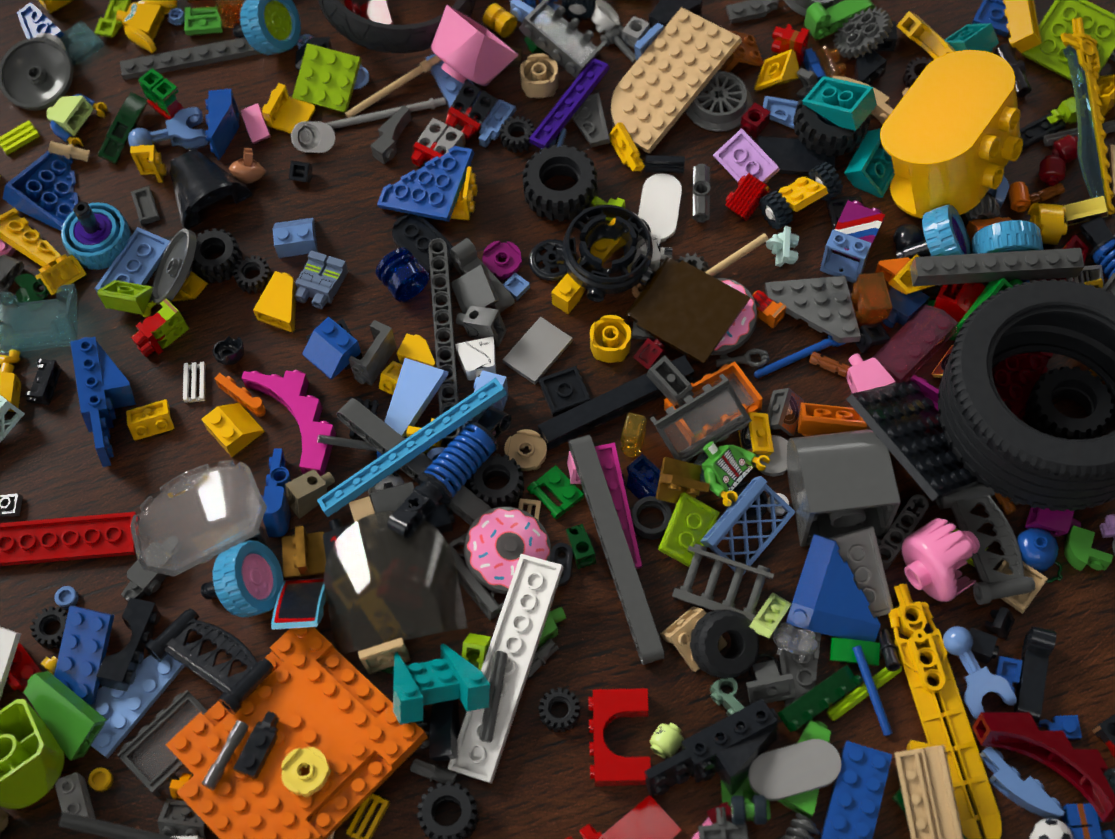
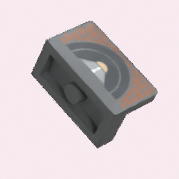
(784, 410)

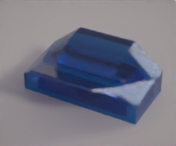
(643, 477)

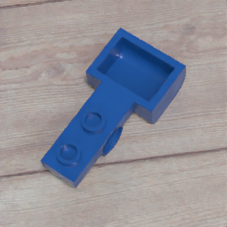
(278, 512)

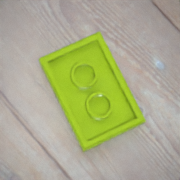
(687, 527)

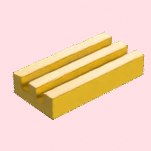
(377, 799)

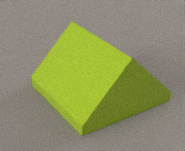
(125, 296)

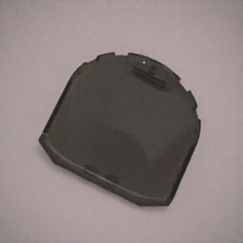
(390, 585)

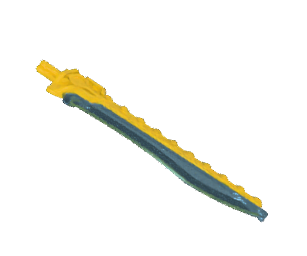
(1091, 151)

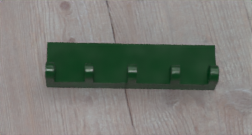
(819, 698)

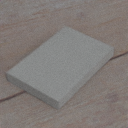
(537, 350)

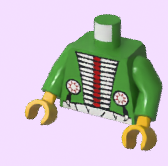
(727, 468)

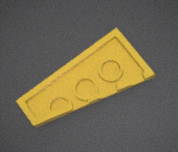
(23, 238)

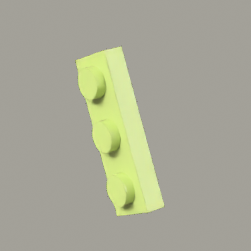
(770, 615)

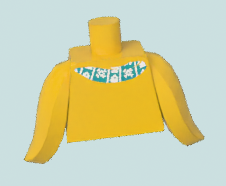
(144, 20)

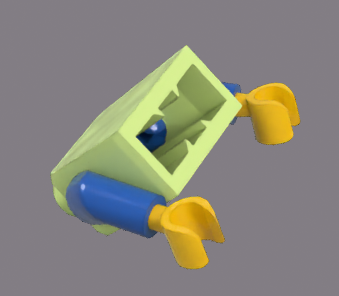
(70, 114)

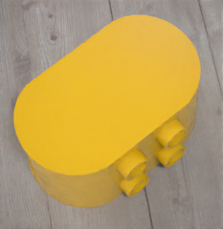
(953, 133)

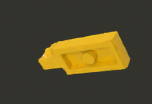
(625, 147)

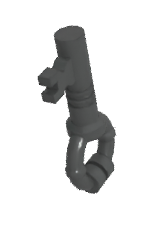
(745, 359)

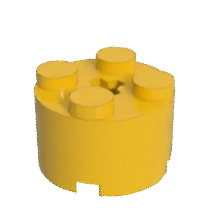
(1049, 220)
(610, 339)

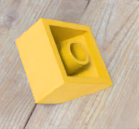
(232, 427)

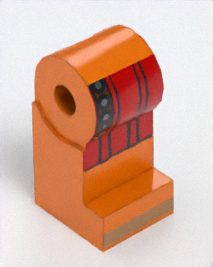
(768, 310)

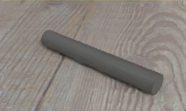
(344, 442)

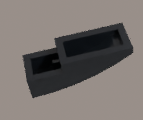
(444, 731)

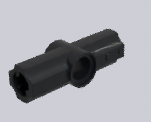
(1018, 66)

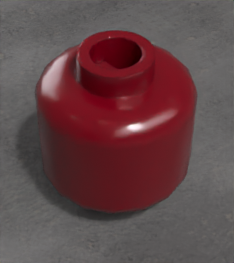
(1066, 148)
(1052, 170)

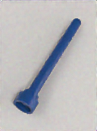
(796, 356)

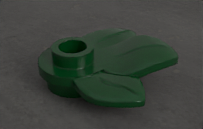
(29, 288)

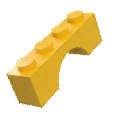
(924, 35)

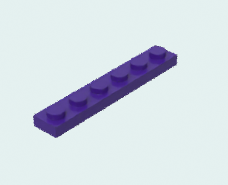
(569, 103)

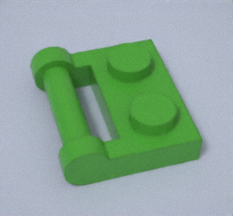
(202, 21)

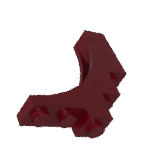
(1079, 766)

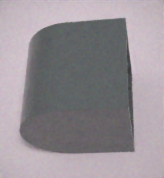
(841, 484)

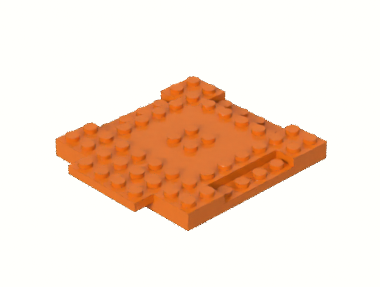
(318, 705)

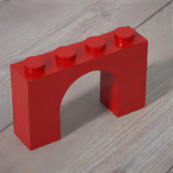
(606, 707)

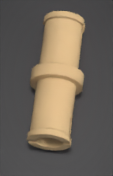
(69, 151)

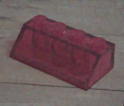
(916, 342)

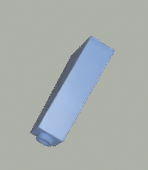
(412, 394)

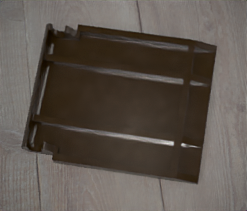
(687, 308)

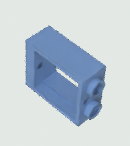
(833, 262)

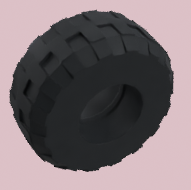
(743, 644)

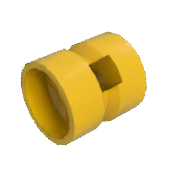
(499, 20)

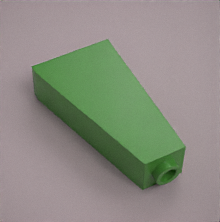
(64, 713)
(806, 802)

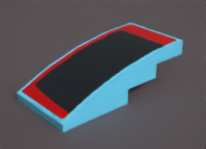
(299, 604)

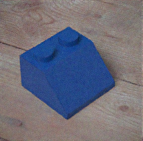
(330, 348)

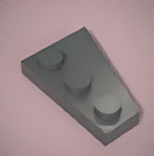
(591, 121)

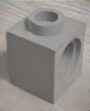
(634, 31)

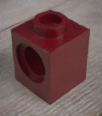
(759, 115)

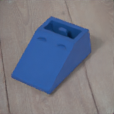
(221, 120)

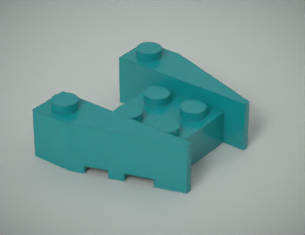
(437, 682)

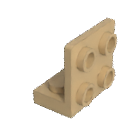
(680, 635)

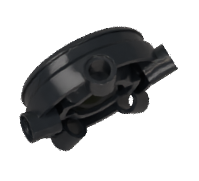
(589, 271)

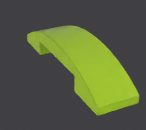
(109, 25)

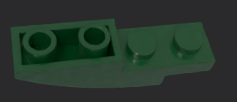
(121, 127)

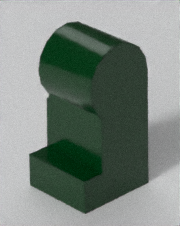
(581, 546)

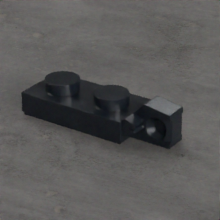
(258, 746)

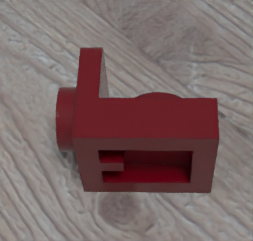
(650, 353)

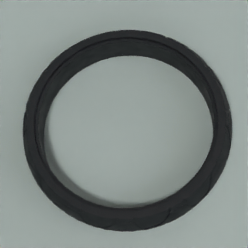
(383, 36)

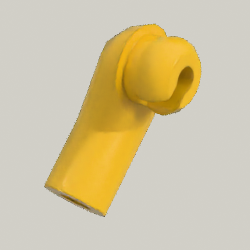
(12, 358)

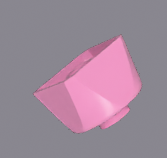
(469, 49)

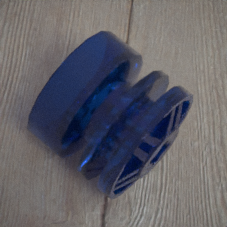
(402, 274)

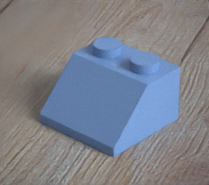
(294, 237)

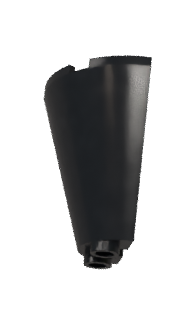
(201, 183)

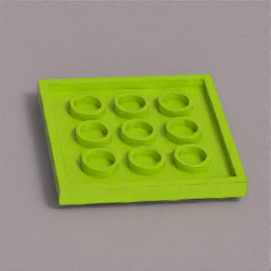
(1058, 20)

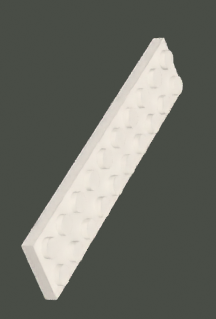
(517, 635)

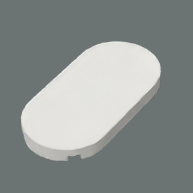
(661, 204)

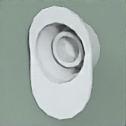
(604, 16)
(313, 137)

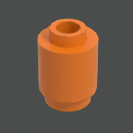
(1019, 196)

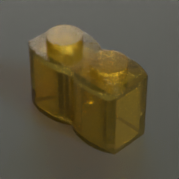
(633, 434)

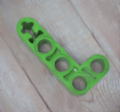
(824, 21)

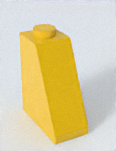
(278, 302)

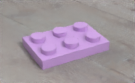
(744, 156)

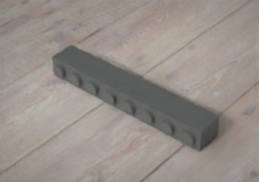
(994, 266)

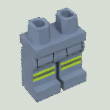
(320, 279)

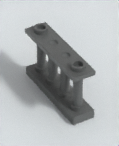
(706, 599)

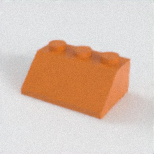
(827, 419)

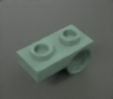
(727, 700)

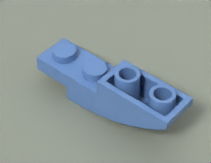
(1027, 793)

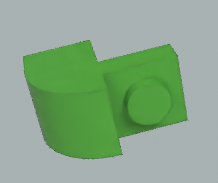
(1079, 550)

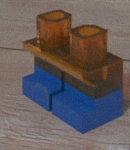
(822, 62)

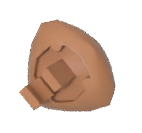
(247, 169)

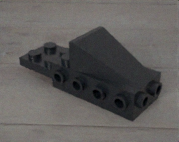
(728, 756)

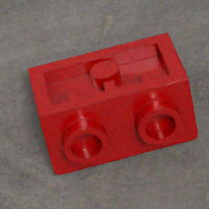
(21, 669)

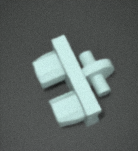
(781, 244)

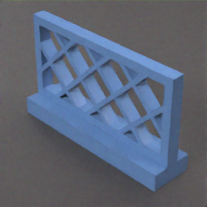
(736, 511)

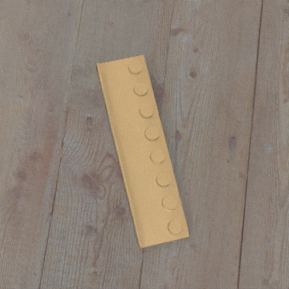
(928, 793)

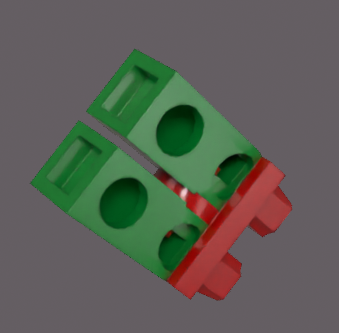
(160, 94)

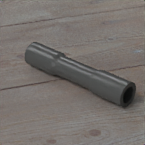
(218, 768)

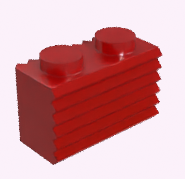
(747, 196)

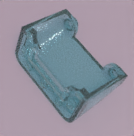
(38, 323)

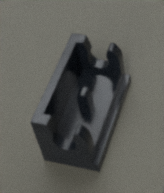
(44, 382)

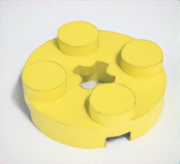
(304, 758)

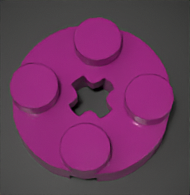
(505, 269)

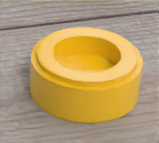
(100, 779)

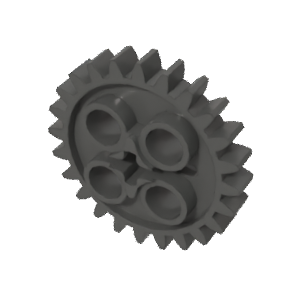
(863, 32)

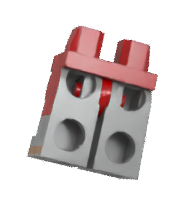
(436, 142)

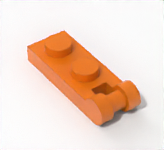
(241, 395)

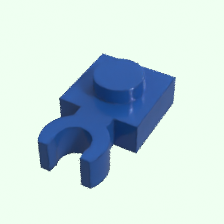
(1009, 669)
(1067, 723)

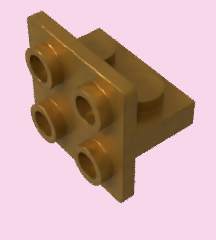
(679, 477)
(303, 554)

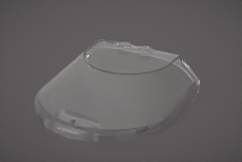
(197, 517)

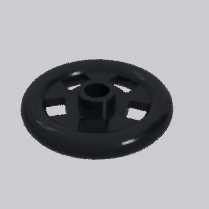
(535, 258)

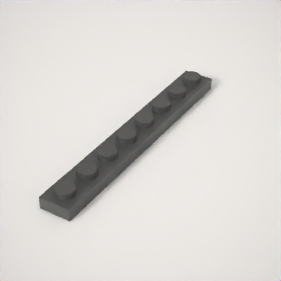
(187, 58)

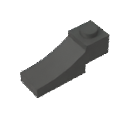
(385, 146)

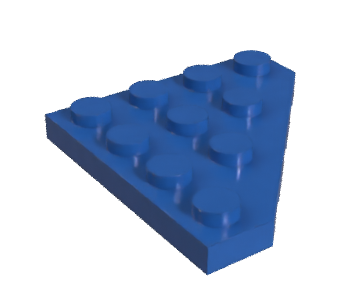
(431, 189)

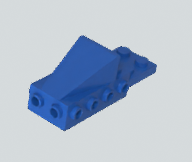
(100, 392)

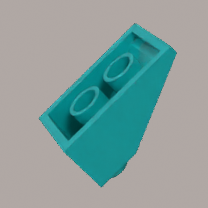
(841, 101)

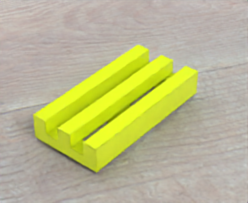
(16, 135)

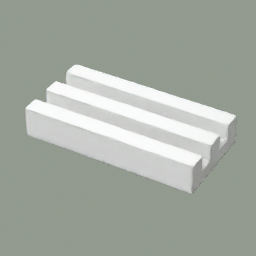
(186, 377)

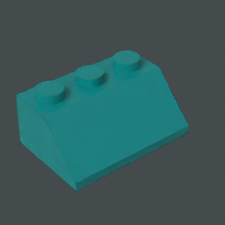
(871, 166)

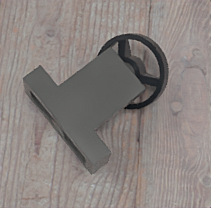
(769, 683)

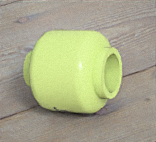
(666, 740)

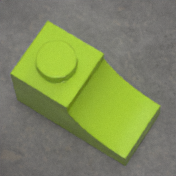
(475, 649)

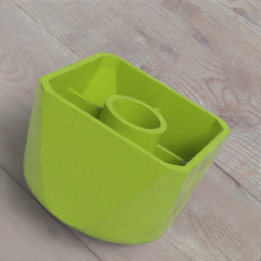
(28, 756)

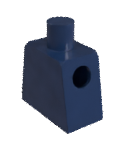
(904, 306)

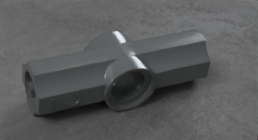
(701, 200)

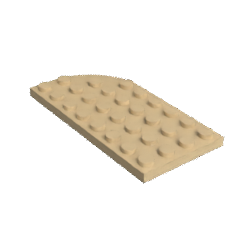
(670, 76)

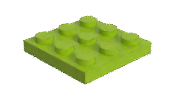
(326, 78)

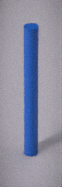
(872, 690)

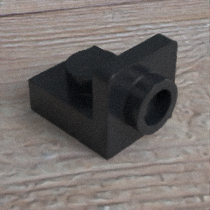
(871, 335)

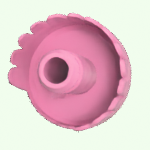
(934, 557)

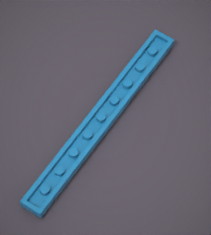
(411, 447)

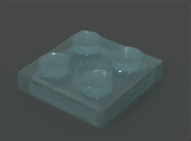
(80, 42)

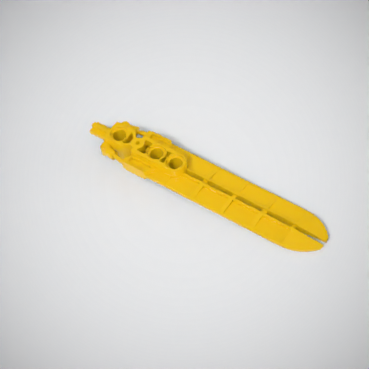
(932, 720)

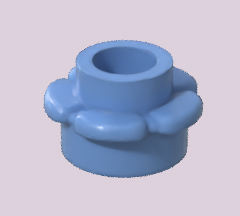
(176, 16)

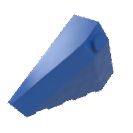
(44, 190)
(829, 598)

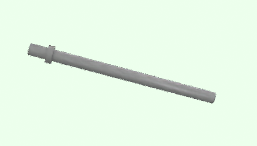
(386, 113)

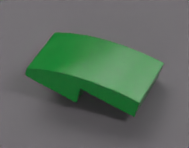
(842, 651)

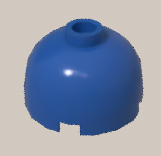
(1038, 548)

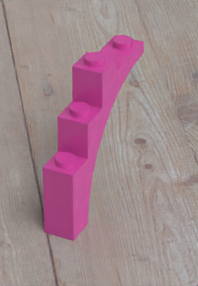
(306, 410)

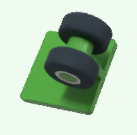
(746, 804)

